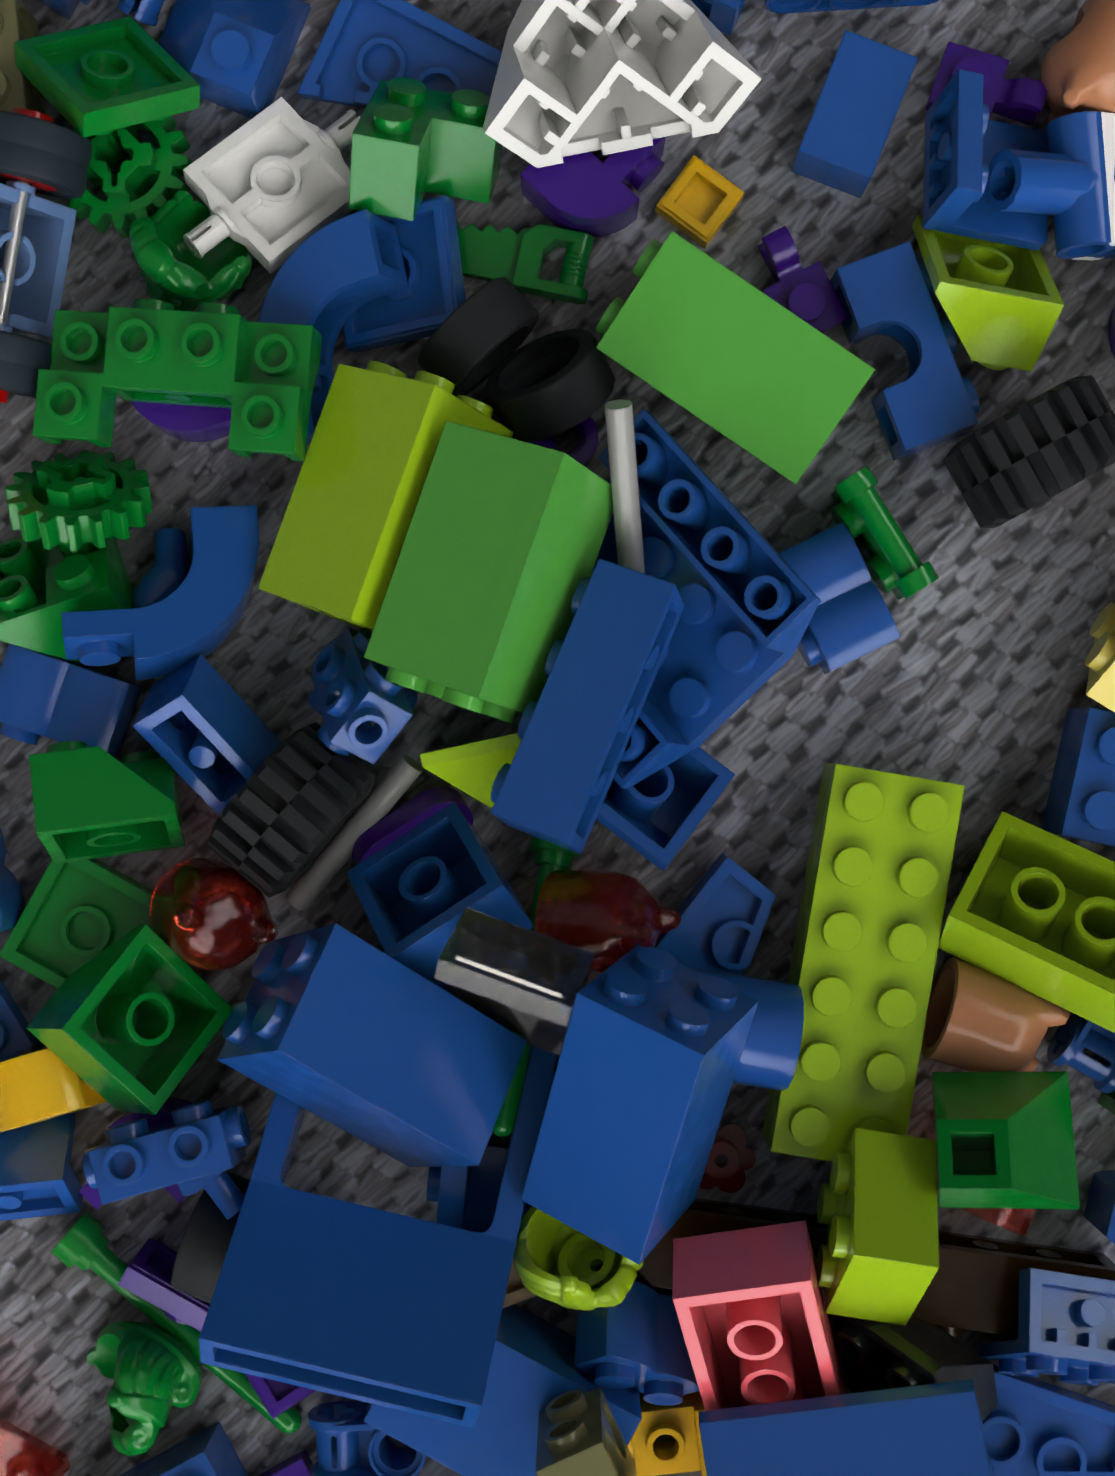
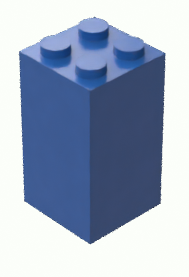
(372, 1048)
(637, 1099)
(526, 1372)

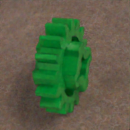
(143, 181)
(79, 500)

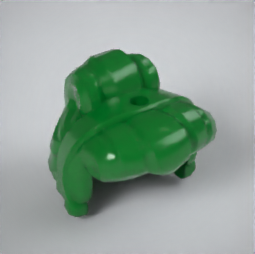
(170, 266)
(149, 1375)

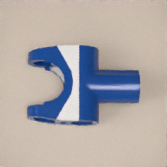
(1068, 181)

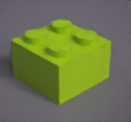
(879, 1227)

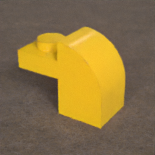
(40, 1089)

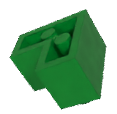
(418, 144)

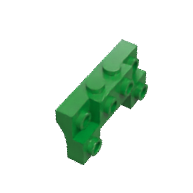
(181, 360)

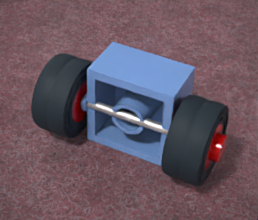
(34, 238)

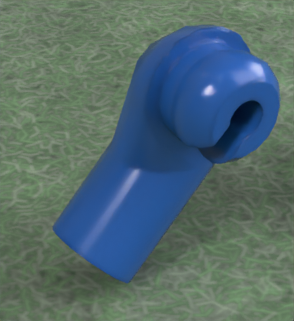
(166, 572)

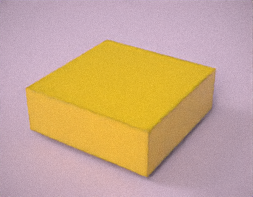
(699, 201)

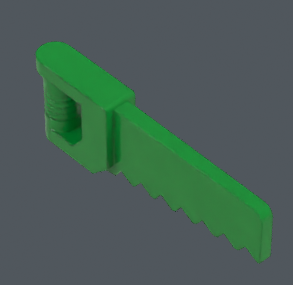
(522, 256)

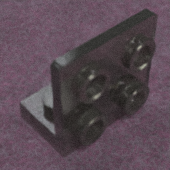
(514, 976)

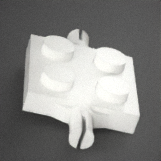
(272, 184)

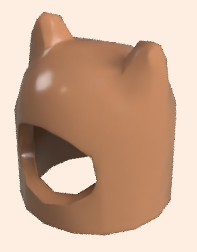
(1082, 64)
(985, 1021)

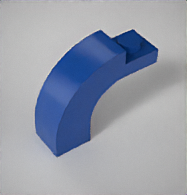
(330, 280)
(189, 619)

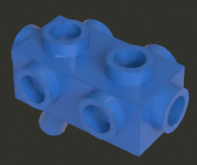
(354, 693)
(183, 1152)

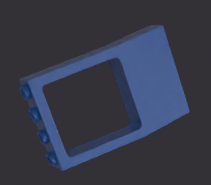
(365, 1294)

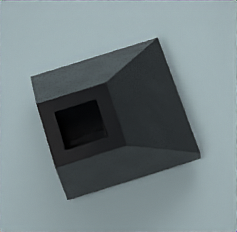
(910, 1355)

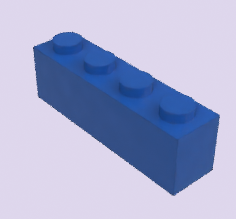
(587, 705)

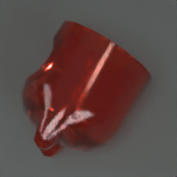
(210, 914)
(601, 914)

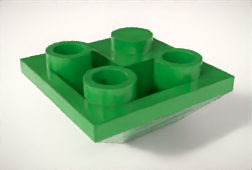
(45, 582)
(1004, 1140)

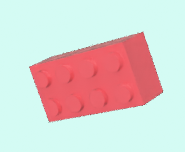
(755, 1316)

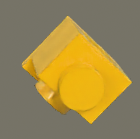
(672, 1456)

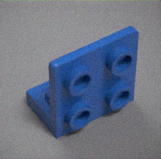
(957, 163)
(1062, 1329)

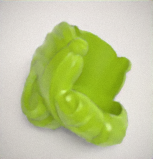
(561, 1264)

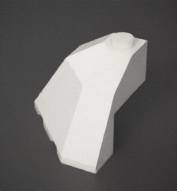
(611, 77)

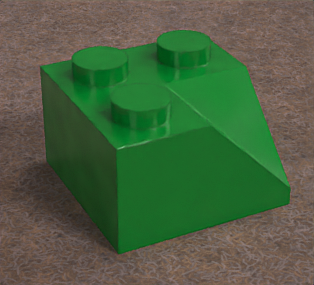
(102, 807)
(132, 1021)

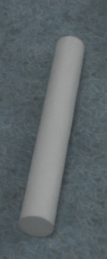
(624, 484)
(340, 848)

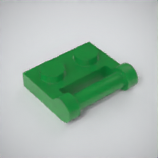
(892, 558)

